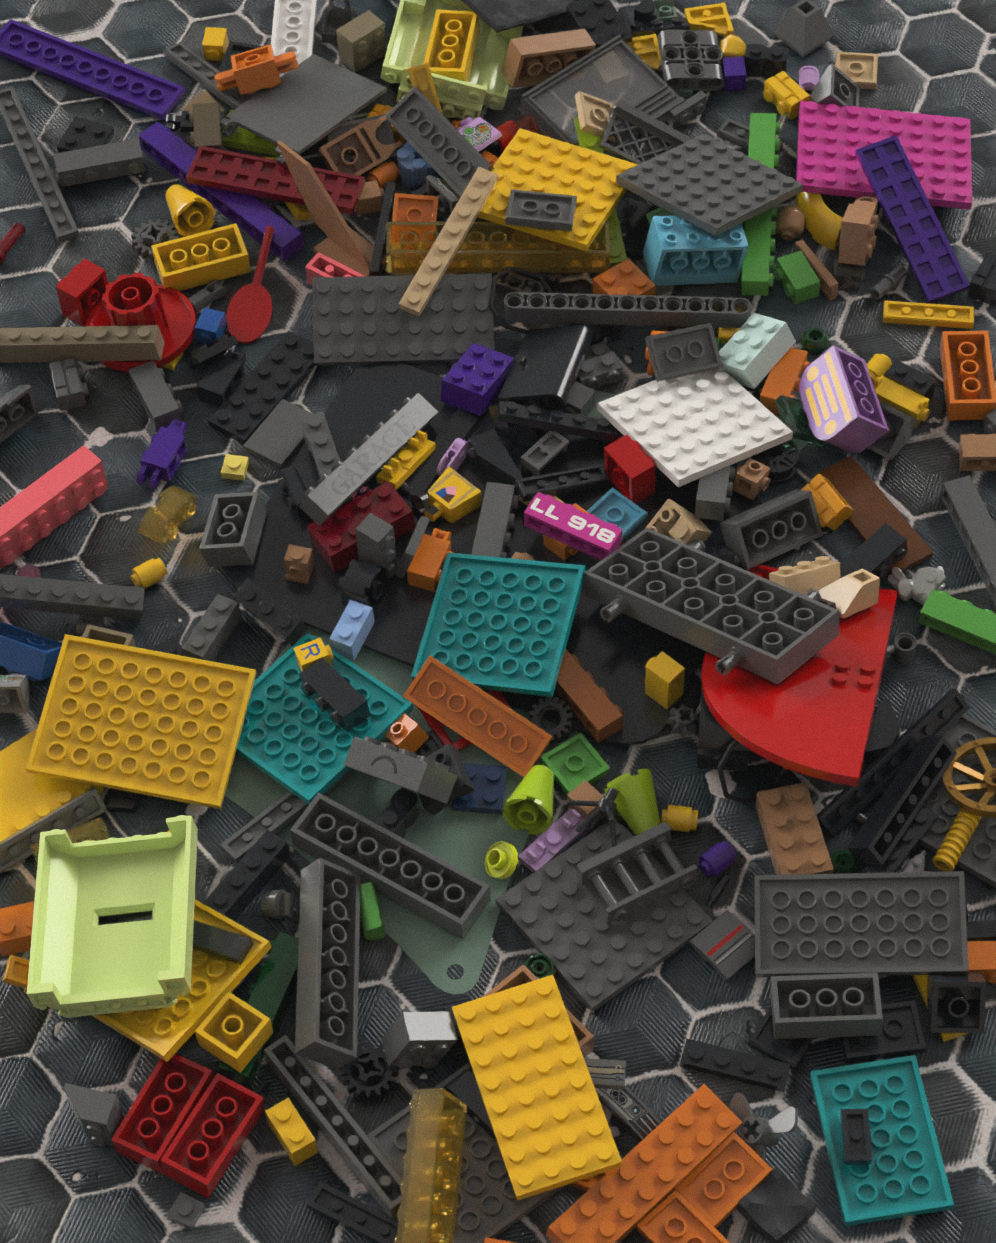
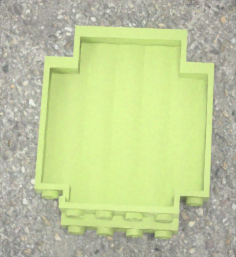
(456, 97)

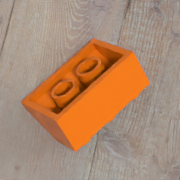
(16, 928)

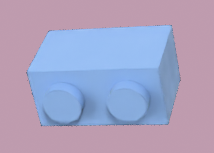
(352, 629)

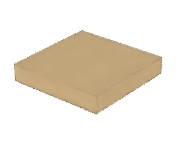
(859, 68)
(593, 114)

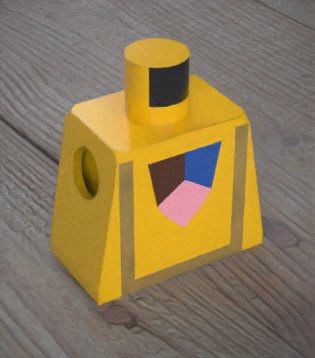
(452, 497)

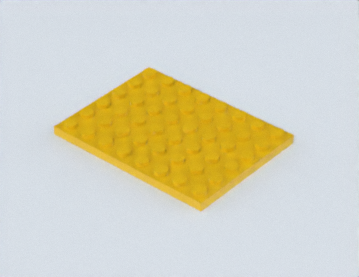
(142, 721)

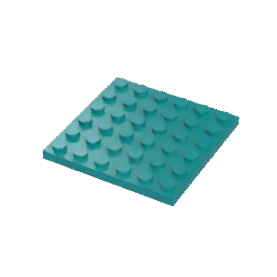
(502, 621)
(299, 742)

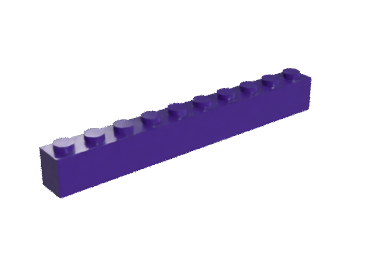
(240, 208)

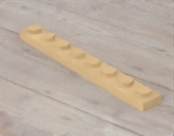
(448, 241)

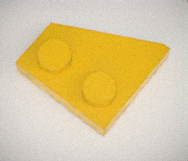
(710, 17)
(647, 49)

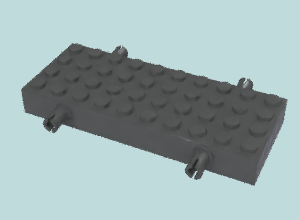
(712, 605)

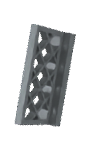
(645, 124)

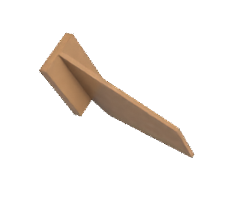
(341, 242)

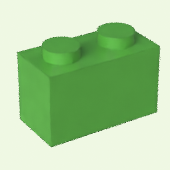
(797, 277)

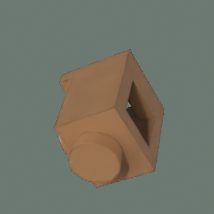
(298, 564)

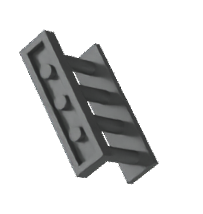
(636, 849)

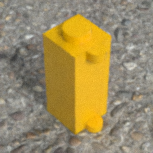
(902, 398)

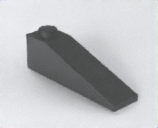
(16, 410)

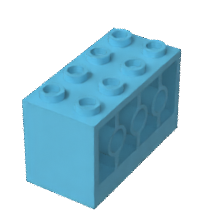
(686, 254)

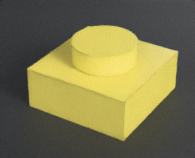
(235, 467)

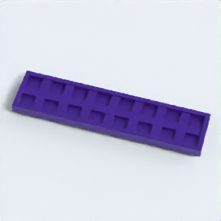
(912, 219)

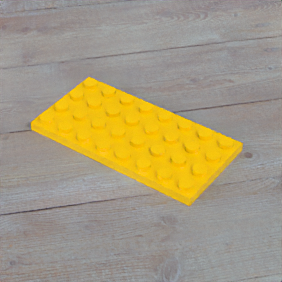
(536, 1087)

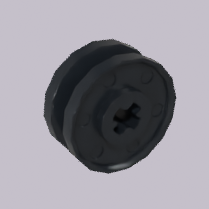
(781, 460)

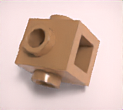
(751, 478)

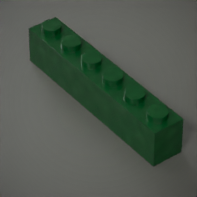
(270, 997)

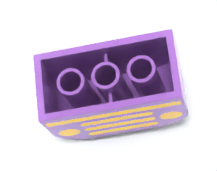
(842, 401)

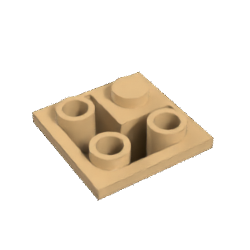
(679, 524)
(853, 592)

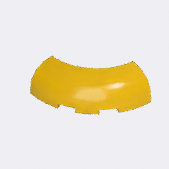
(819, 219)

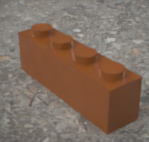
(587, 700)

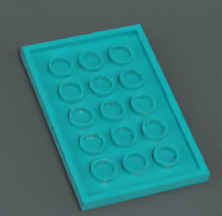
(906, 1158)

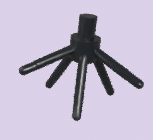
(604, 806)

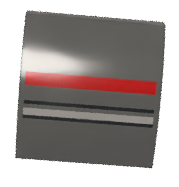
(725, 944)

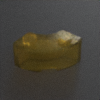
(168, 515)

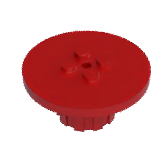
(140, 301)

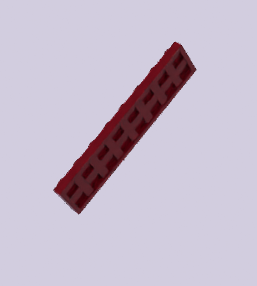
(268, 178)

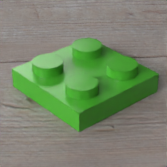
(574, 763)

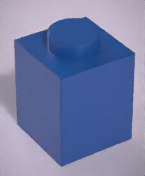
(210, 326)

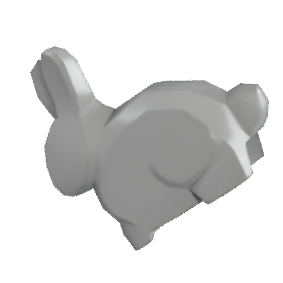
(920, 585)

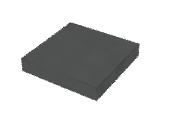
(412, 546)

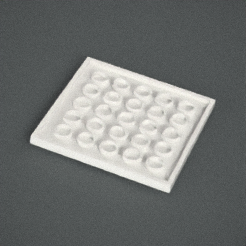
(695, 423)

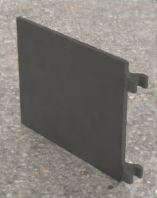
(304, 105)

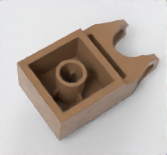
(362, 145)
(858, 231)

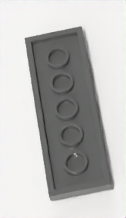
(436, 140)

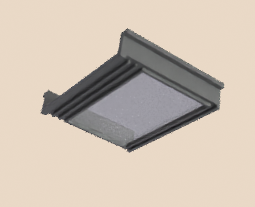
(605, 73)

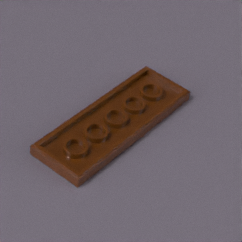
(873, 510)

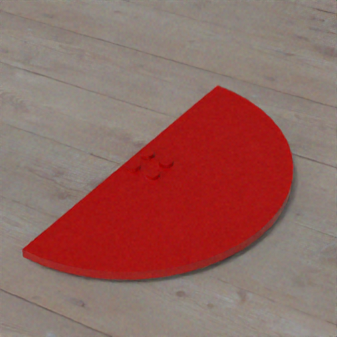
(821, 711)

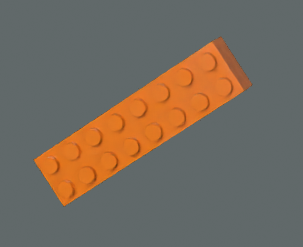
(648, 1172)

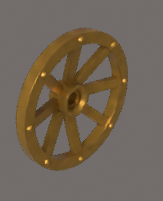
(986, 782)

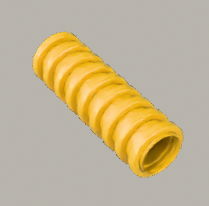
(956, 841)

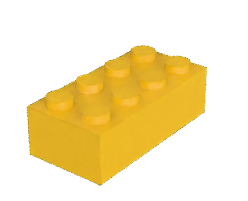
(453, 43)
(201, 258)

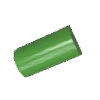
(370, 913)

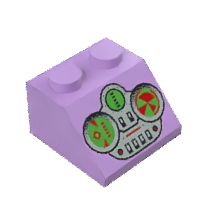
(478, 132)

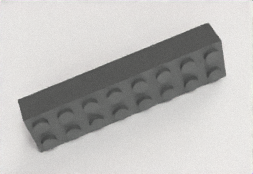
(392, 865)
(328, 964)

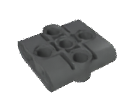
(691, 60)

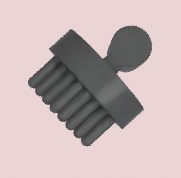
(277, 904)

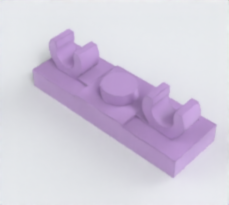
(553, 841)

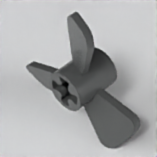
(760, 1131)

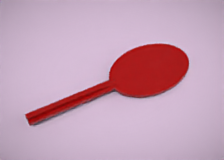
(252, 305)

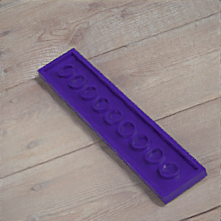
(89, 70)

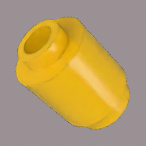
(878, 366)
(148, 573)
(680, 818)

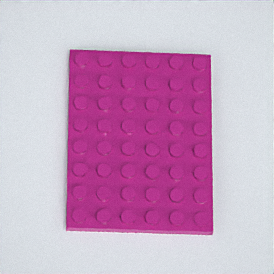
(933, 143)

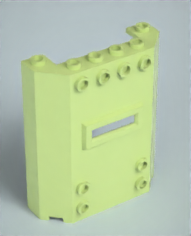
(117, 965)

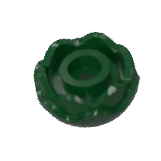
(815, 341)
(844, 856)
(540, 961)

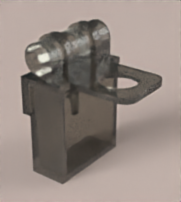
(335, 18)

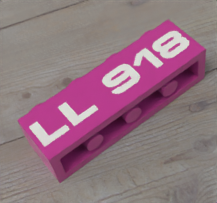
(572, 526)

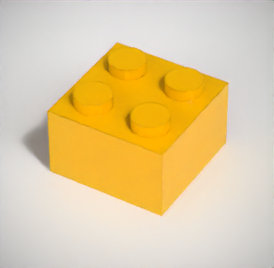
(234, 1031)

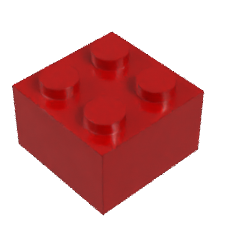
(81, 291)
(630, 469)

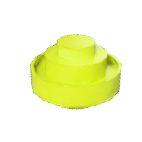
(501, 860)

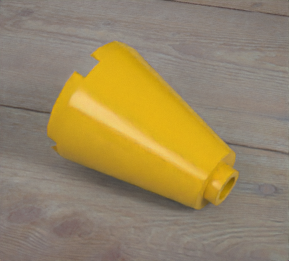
(189, 211)

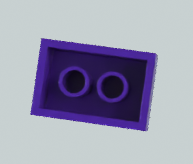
(476, 379)

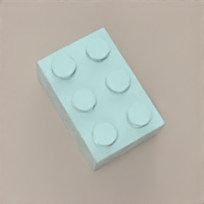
(756, 349)

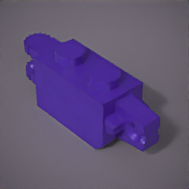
(163, 454)

